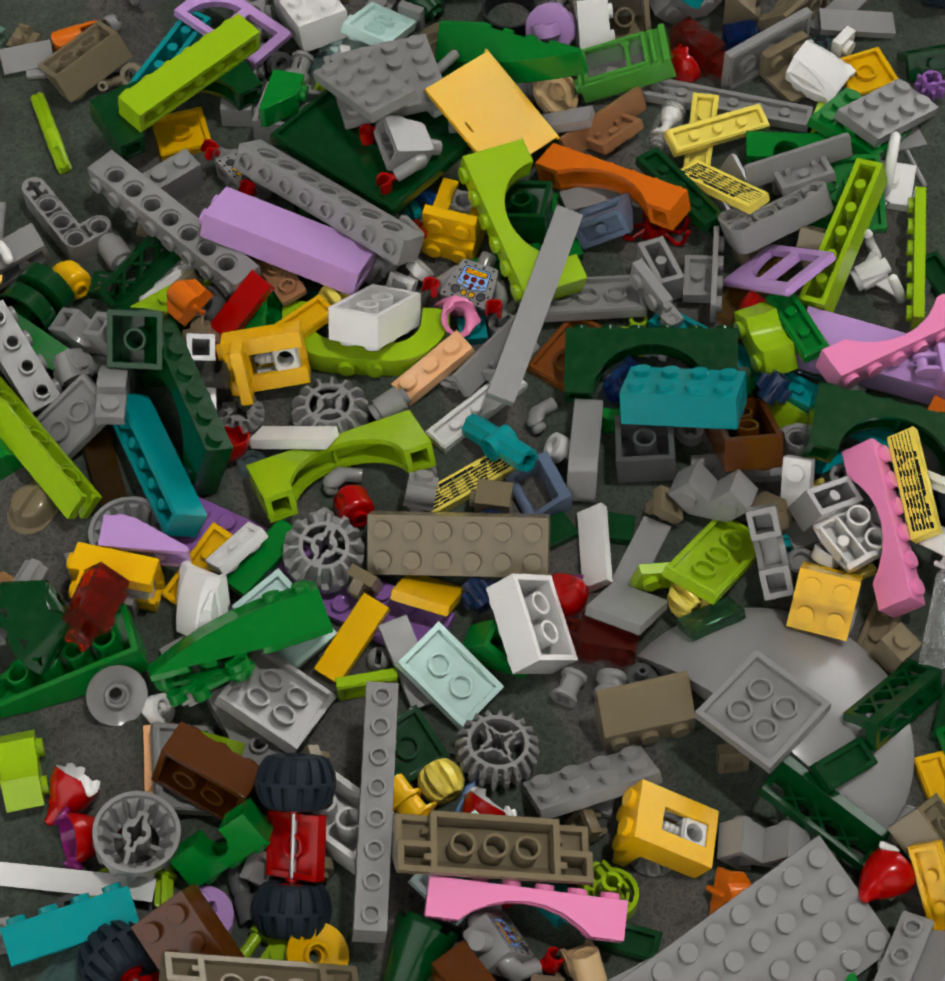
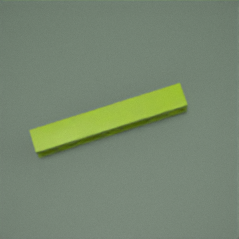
(44, 457)

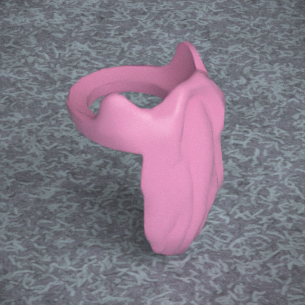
(458, 307)

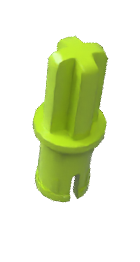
(164, 885)

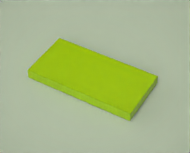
(713, 560)

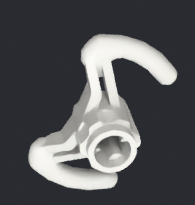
(875, 272)

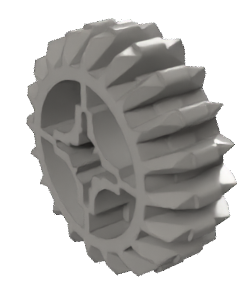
(493, 760)

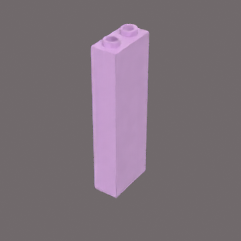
(286, 240)
(892, 380)

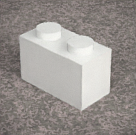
(593, 22)

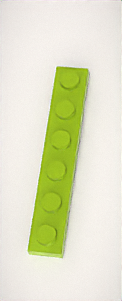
(917, 250)

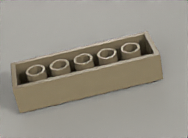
(457, 543)

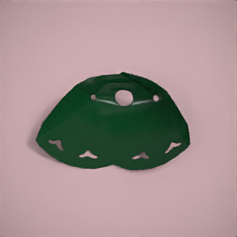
(34, 616)

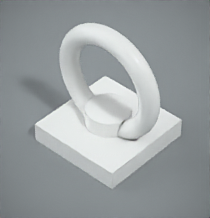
(899, 176)

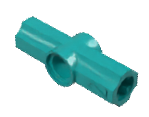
(499, 443)

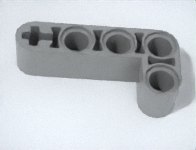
(775, 220)
(74, 239)
(584, 449)

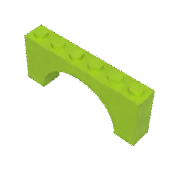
(488, 178)
(391, 440)

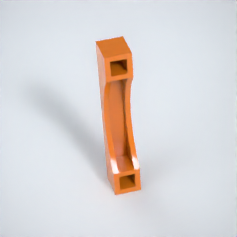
(568, 169)

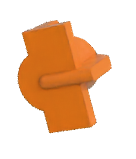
(187, 299)
(726, 886)

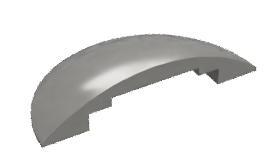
(827, 665)

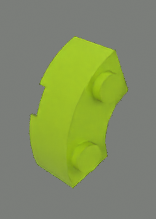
(765, 339)
(21, 771)

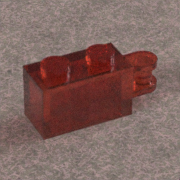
(702, 46)
(94, 604)
(602, 641)

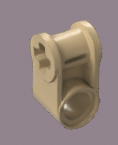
(583, 962)

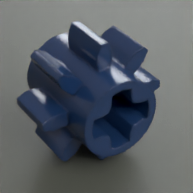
(773, 387)
(476, 595)

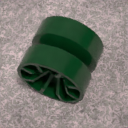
(38, 295)

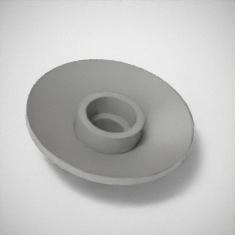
(122, 708)

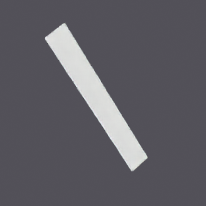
(71, 880)

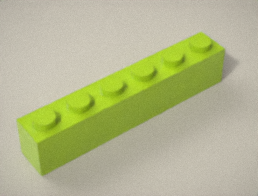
(188, 72)
(846, 233)

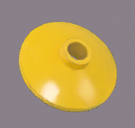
(328, 946)

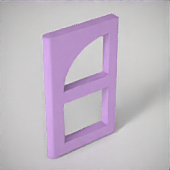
(280, 33)
(746, 274)

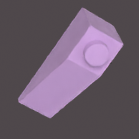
(137, 537)

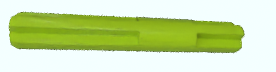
(51, 133)

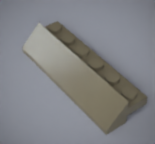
(492, 847)
(204, 967)

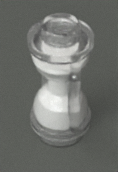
(671, 116)

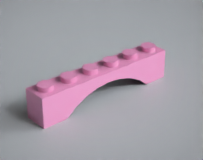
(852, 360)
(897, 579)
(593, 916)

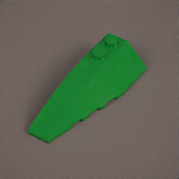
(521, 57)
(264, 623)
(69, 677)

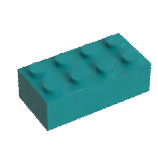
(683, 397)

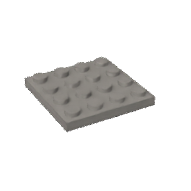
(406, 59)

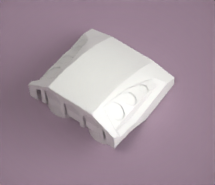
(818, 72)
(851, 537)
(200, 597)

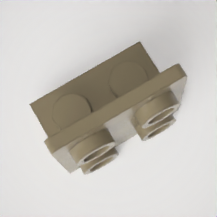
(775, 63)

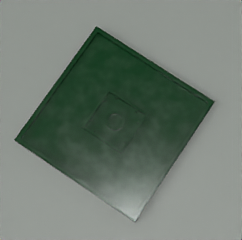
(321, 141)

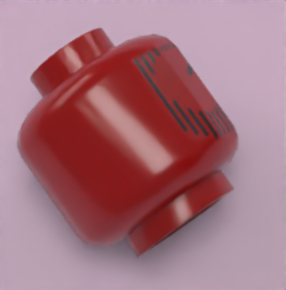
(354, 504)

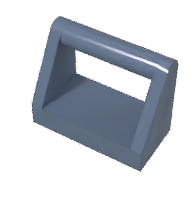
(605, 221)
(553, 482)

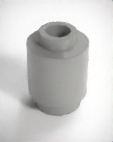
(113, 250)
(389, 403)

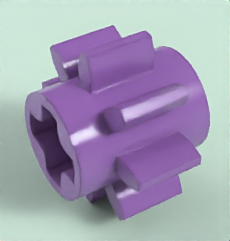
(930, 85)

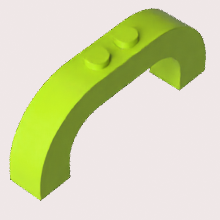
(391, 360)

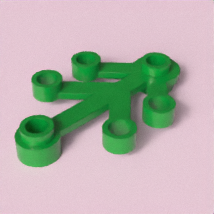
(202, 683)

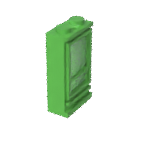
(626, 63)

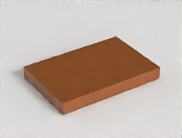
(550, 359)

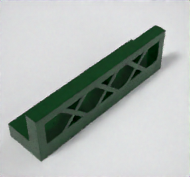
(923, 59)
(703, 210)
(145, 278)
(903, 706)
(831, 809)

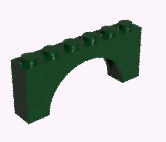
(237, 86)
(596, 350)
(841, 412)
(204, 436)

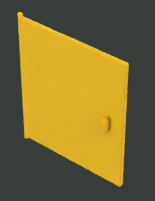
(489, 107)

